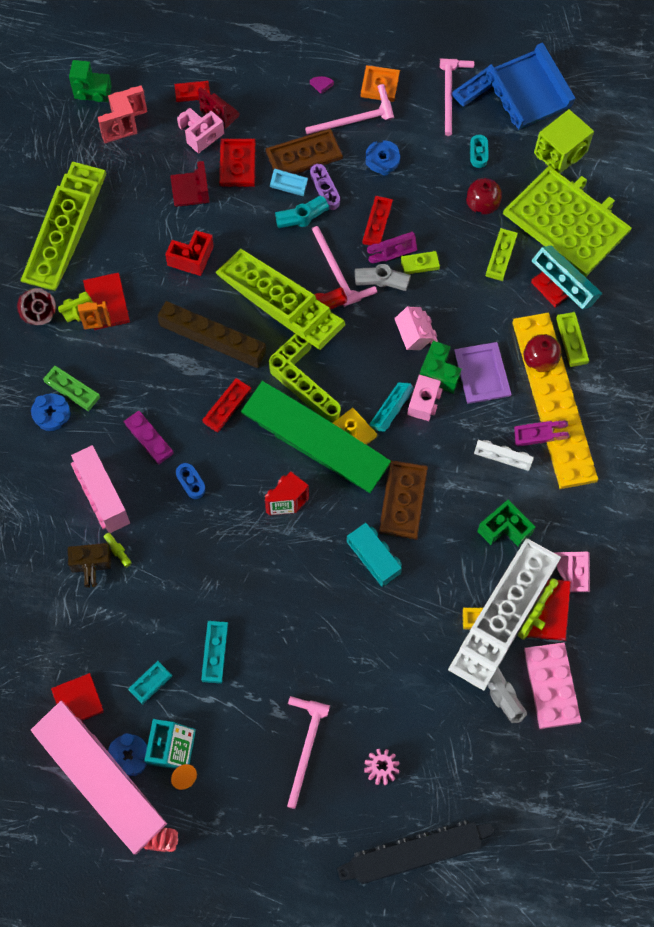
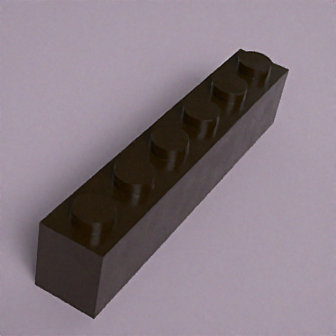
(212, 334)

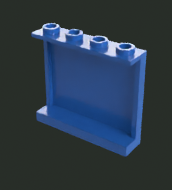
(531, 87)

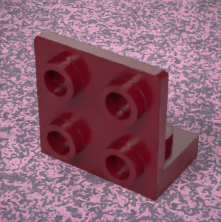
(218, 106)
(190, 187)

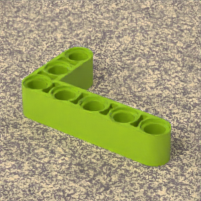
(301, 380)

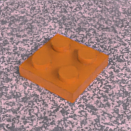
(376, 76)

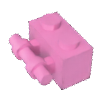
(415, 328)

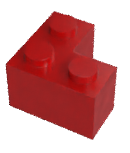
(190, 257)

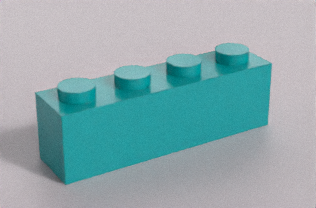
(566, 277)

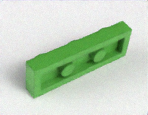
(71, 388)

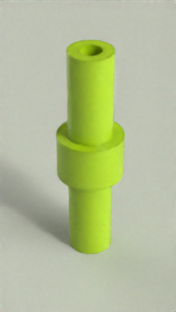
(117, 549)

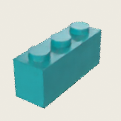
(374, 554)

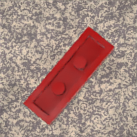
(377, 220)
(226, 405)

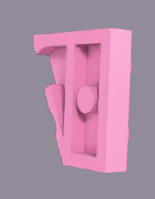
(575, 568)

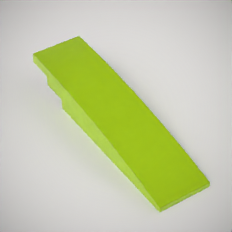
(63, 226)
(281, 298)

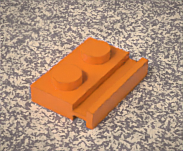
(94, 315)

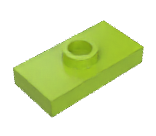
(420, 262)

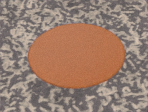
(183, 776)

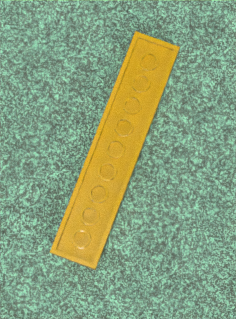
(556, 403)

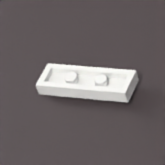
(503, 454)

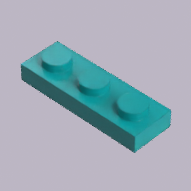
(391, 406)
(214, 652)

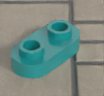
(479, 152)

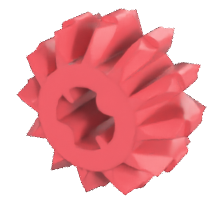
(163, 841)

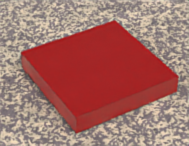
(79, 696)

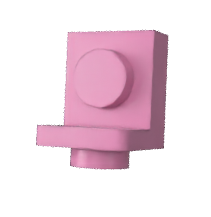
(186, 118)

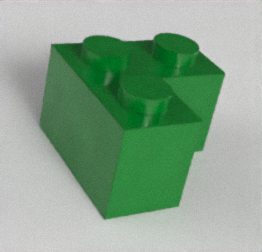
(88, 84)
(437, 368)
(506, 520)

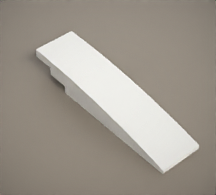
(504, 614)

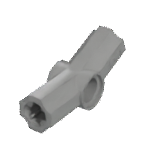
(392, 278)
(506, 698)

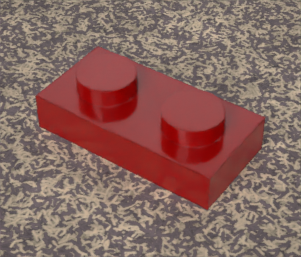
(189, 91)
(549, 289)

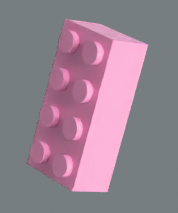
(99, 490)

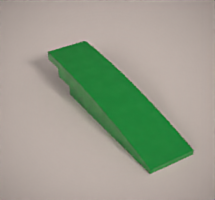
(316, 437)

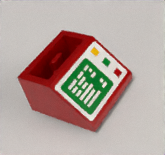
(287, 496)

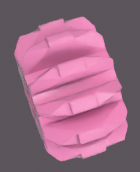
(381, 759)

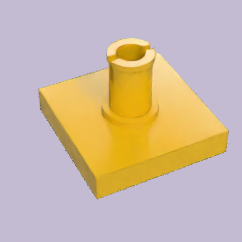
(356, 426)

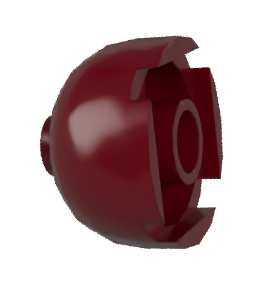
(484, 196)
(36, 306)
(542, 353)

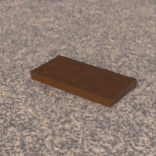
(305, 152)
(403, 500)

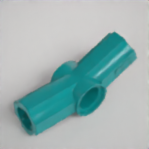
(310, 210)

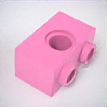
(204, 132)
(424, 408)

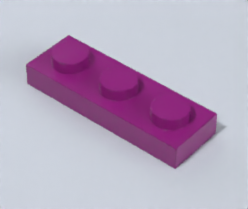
(148, 437)

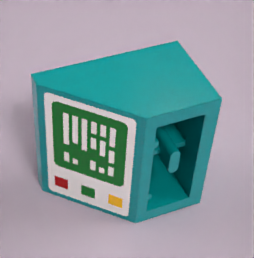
(169, 744)

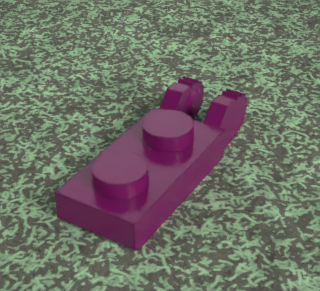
(392, 248)
(539, 432)

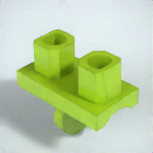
(70, 307)

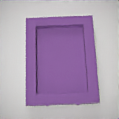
(482, 372)

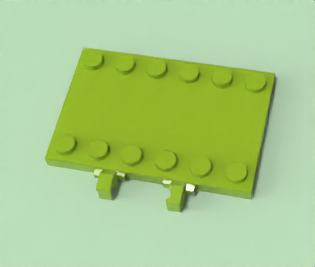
(568, 219)

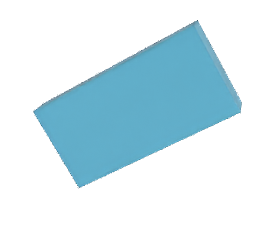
(288, 182)

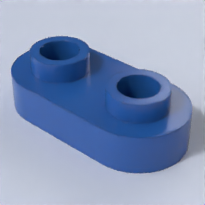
(190, 482)

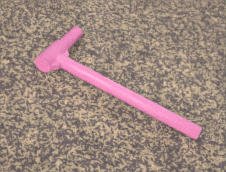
(450, 65)
(385, 111)
(352, 296)
(317, 711)

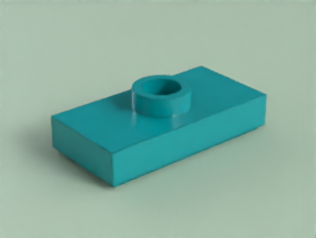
(150, 682)

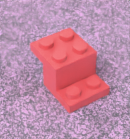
(123, 107)

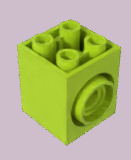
(563, 141)

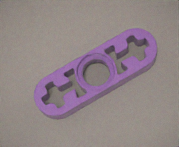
(325, 179)

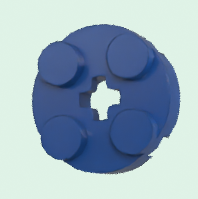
(382, 166)
(47, 402)
(126, 743)

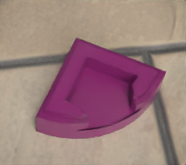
(321, 84)

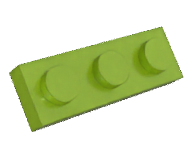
(501, 254)
(572, 339)

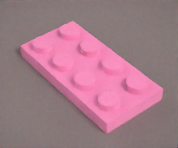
(552, 685)

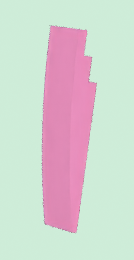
(98, 777)

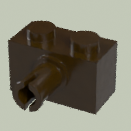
(89, 560)

